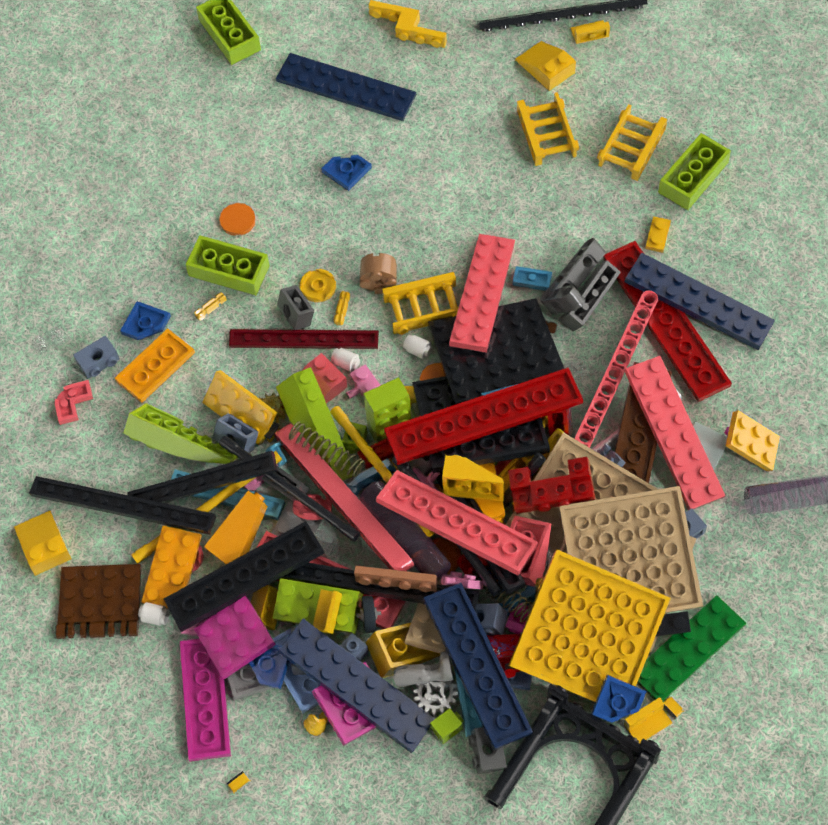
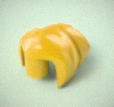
(314, 725)

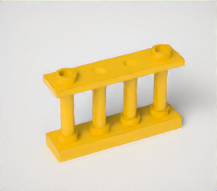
(533, 140)
(643, 154)
(411, 291)

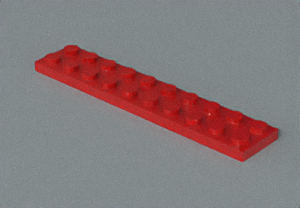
(674, 333)
(483, 416)

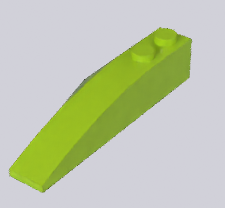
(306, 404)
(166, 433)

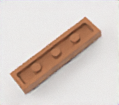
(396, 578)

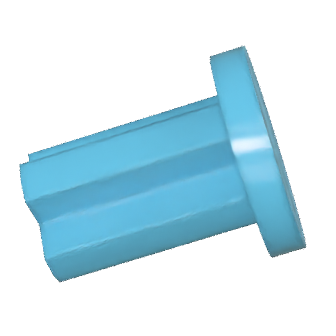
(277, 446)

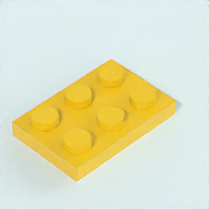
(752, 441)

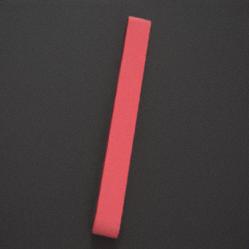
(615, 369)
(345, 501)

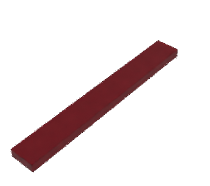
(304, 339)

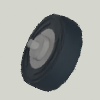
(368, 614)

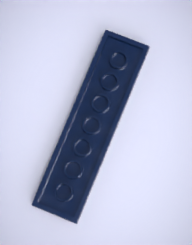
(346, 86)
(700, 301)
(477, 666)
(356, 685)

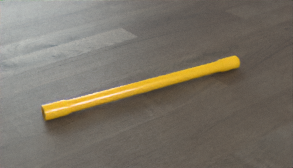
(343, 420)
(147, 549)

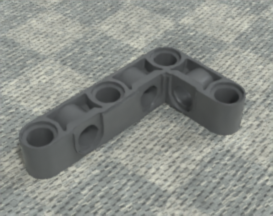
(563, 293)

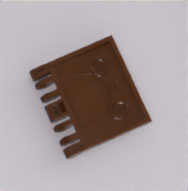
(99, 597)

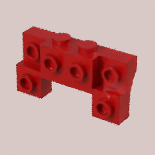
(554, 491)

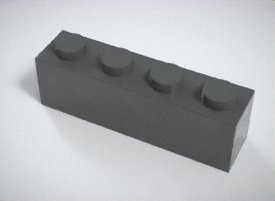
(593, 292)

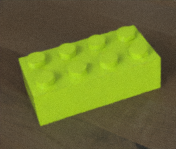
(228, 29)
(694, 171)
(227, 265)
(386, 407)
(300, 600)

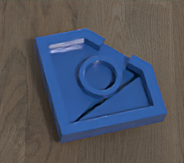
(346, 170)
(144, 321)
(270, 667)
(617, 700)

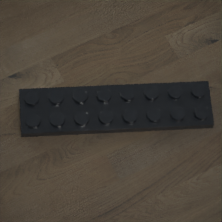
(243, 576)

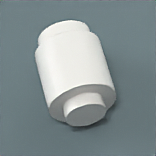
(417, 346)
(345, 359)
(154, 614)

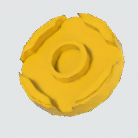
(318, 285)

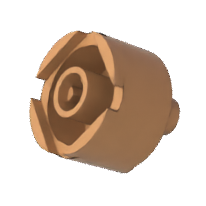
(378, 272)

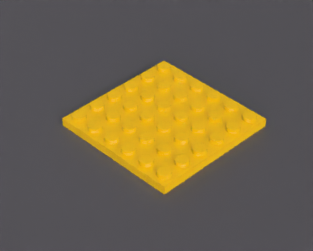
(588, 627)

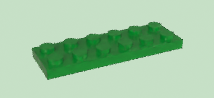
(687, 652)

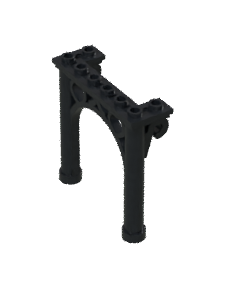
(646, 753)

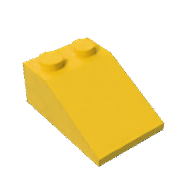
(547, 64)
(469, 480)
(42, 543)
(390, 651)

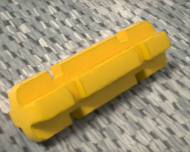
(210, 306)
(341, 308)

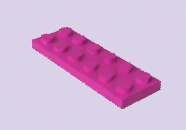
(204, 704)

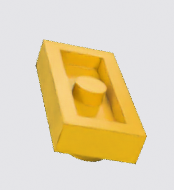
(658, 234)

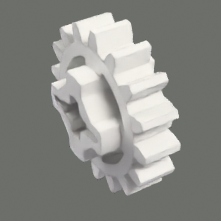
(429, 698)

